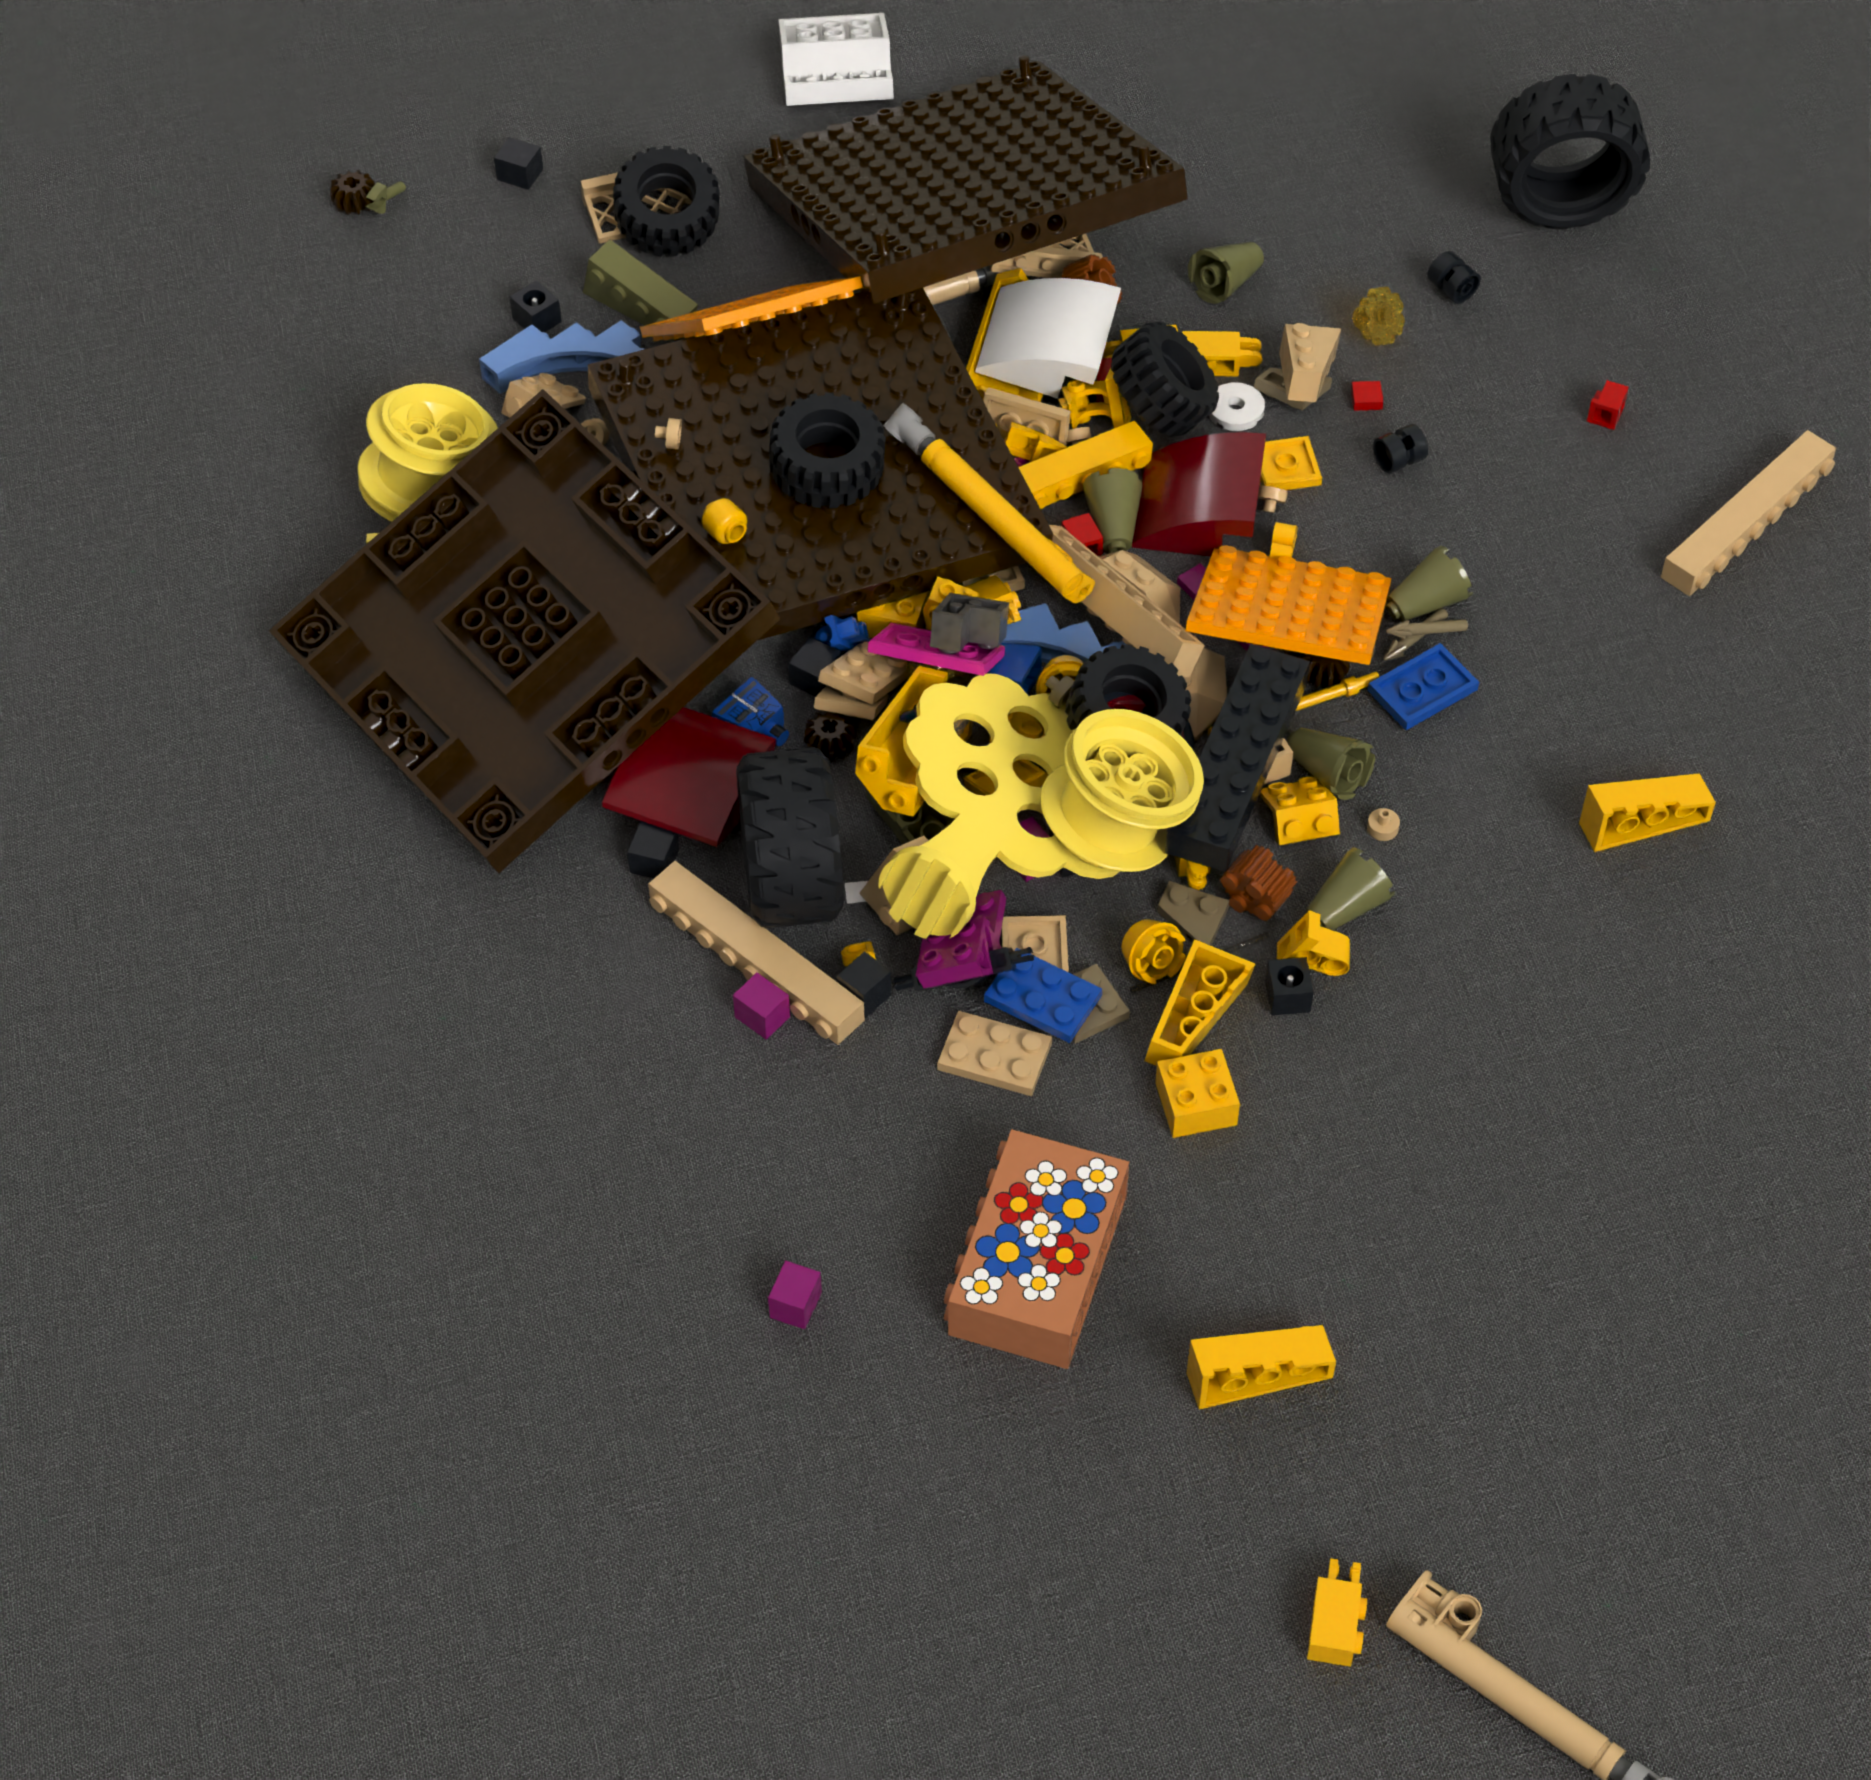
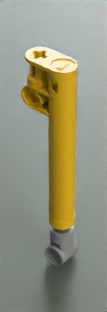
(990, 506)

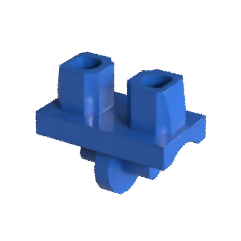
(842, 633)

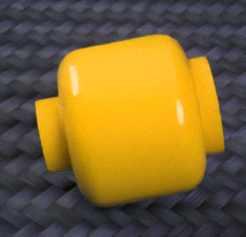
(724, 521)

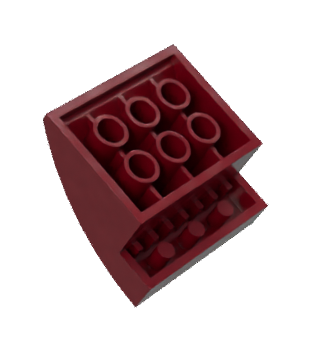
(1200, 493)
(686, 776)

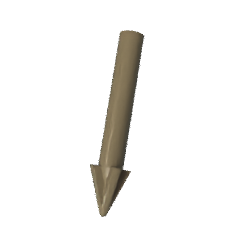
(1407, 629)
(1398, 647)

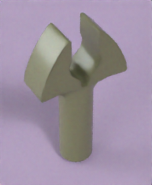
(381, 194)

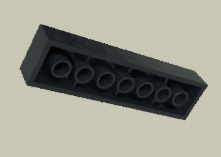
(1240, 755)

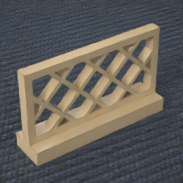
(601, 190)
(1049, 260)

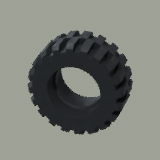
(666, 170)
(1164, 379)
(827, 479)
(1132, 673)

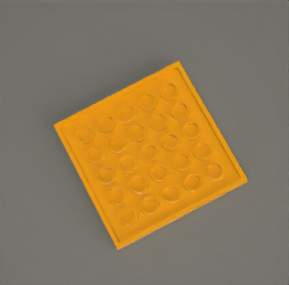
(751, 309)
(1290, 604)

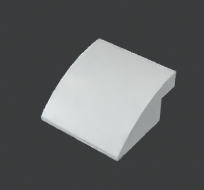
(836, 59)
(1048, 333)

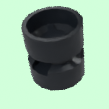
(1453, 277)
(1400, 448)

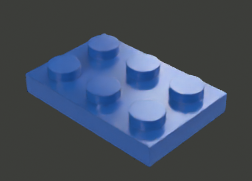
(1423, 686)
(1044, 997)

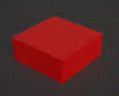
(1366, 395)

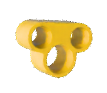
(1283, 540)

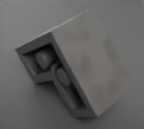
(966, 620)

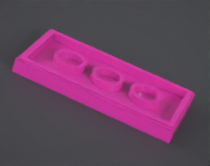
(914, 645)

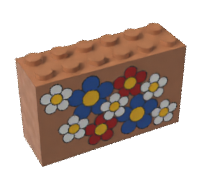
(1036, 1248)

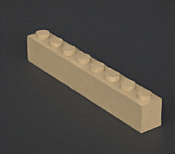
(1748, 513)
(1129, 610)
(754, 949)

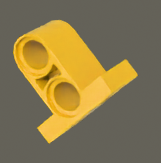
(1324, 948)

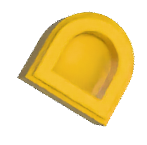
(853, 951)

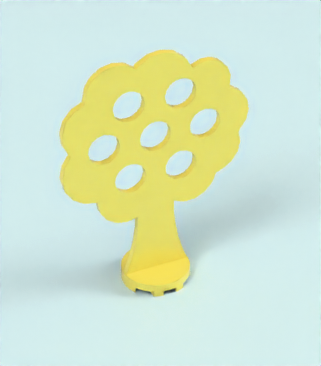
(939, 881)

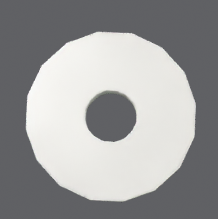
(1244, 396)

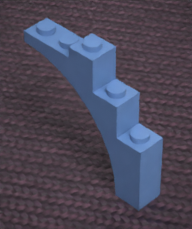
(569, 351)
(1040, 629)

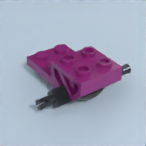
(969, 954)

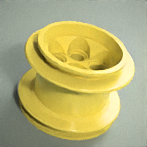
(416, 442)
(1121, 790)

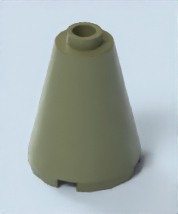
(1223, 269)
(1114, 506)
(1429, 587)
(1333, 760)
(1351, 890)

